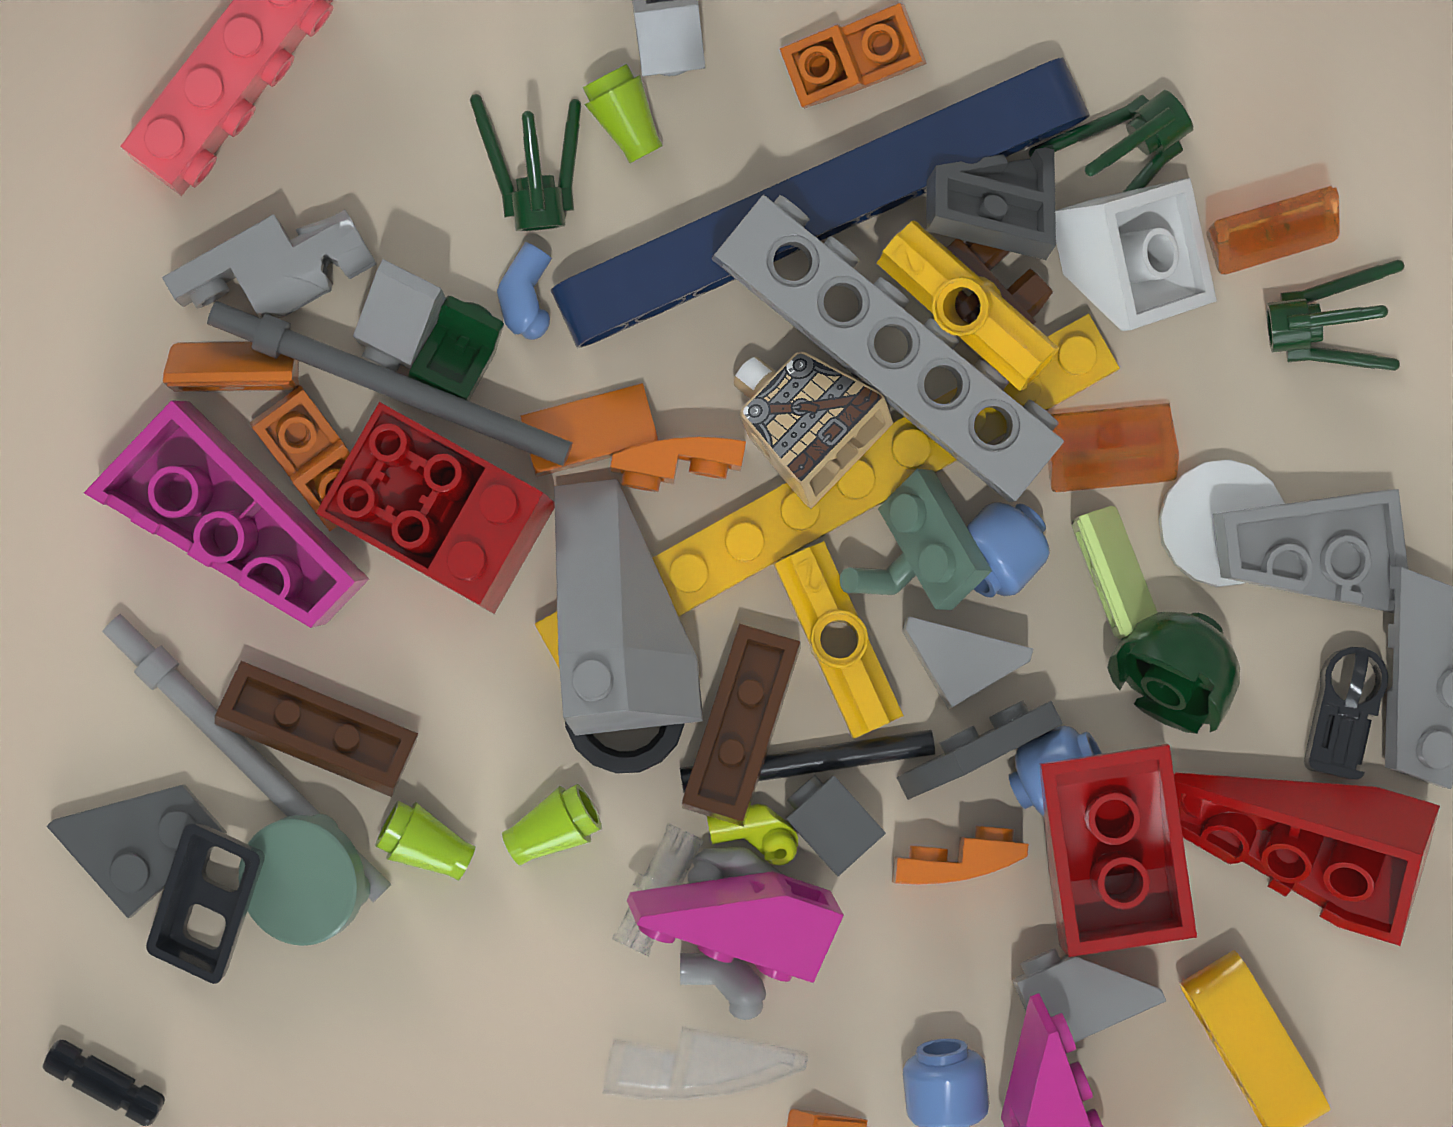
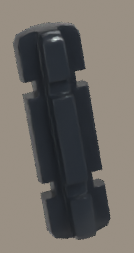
(103, 1082)

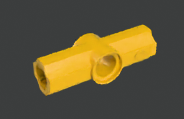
(936, 278)
(854, 680)

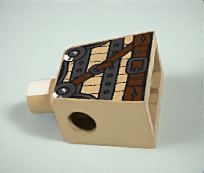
(810, 420)

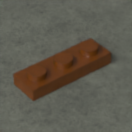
(741, 725)
(316, 728)

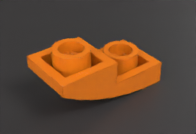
(853, 56)
(303, 445)
(657, 461)
(977, 856)

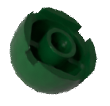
(1179, 668)

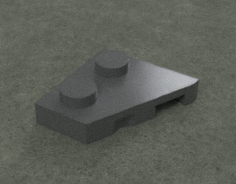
(996, 203)
(969, 750)
(132, 842)

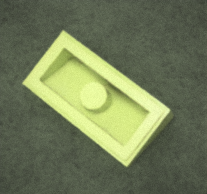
(1114, 569)

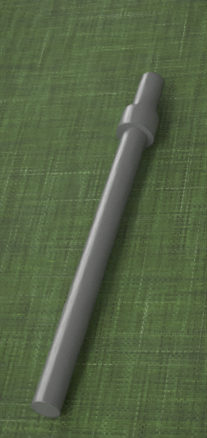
(274, 337)

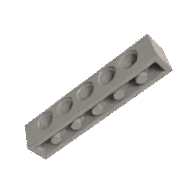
(1029, 433)

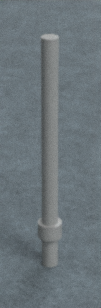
(159, 670)

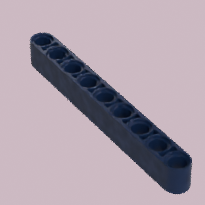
(830, 194)

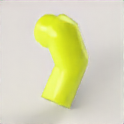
(763, 830)

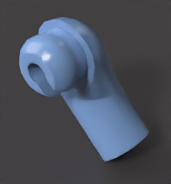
(518, 296)

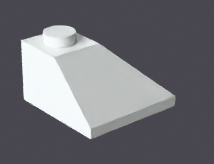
(1137, 253)

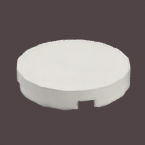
(1188, 512)

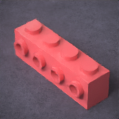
(218, 87)

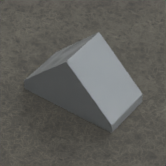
(961, 660)

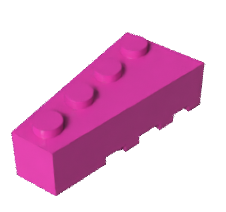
(225, 513)

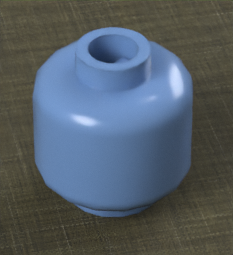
(1011, 545)
(1053, 745)
(945, 1085)

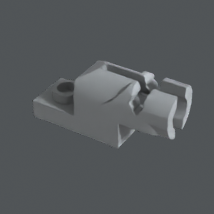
(271, 268)

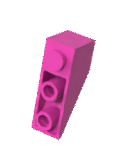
(752, 917)
(1042, 1082)

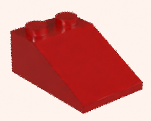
(1116, 851)

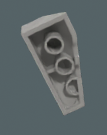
(618, 631)

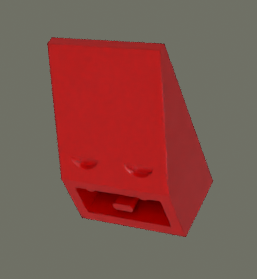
(437, 507)

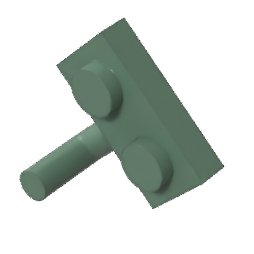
(932, 543)

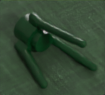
(1154, 127)
(537, 200)
(1296, 324)

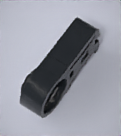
(1340, 725)

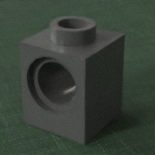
(832, 822)

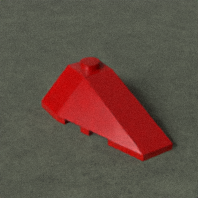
(1331, 843)

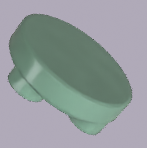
(307, 880)

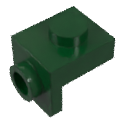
(458, 348)

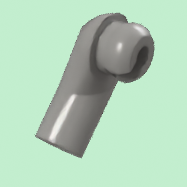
(726, 863)
(733, 979)

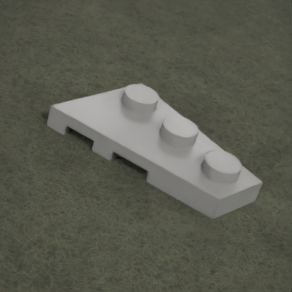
(1318, 547)
(1422, 689)

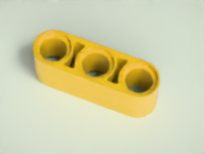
(1254, 1044)

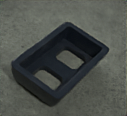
(191, 886)

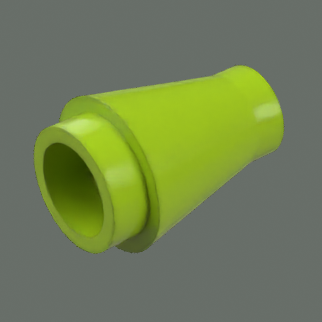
(624, 112)
(554, 825)
(423, 841)

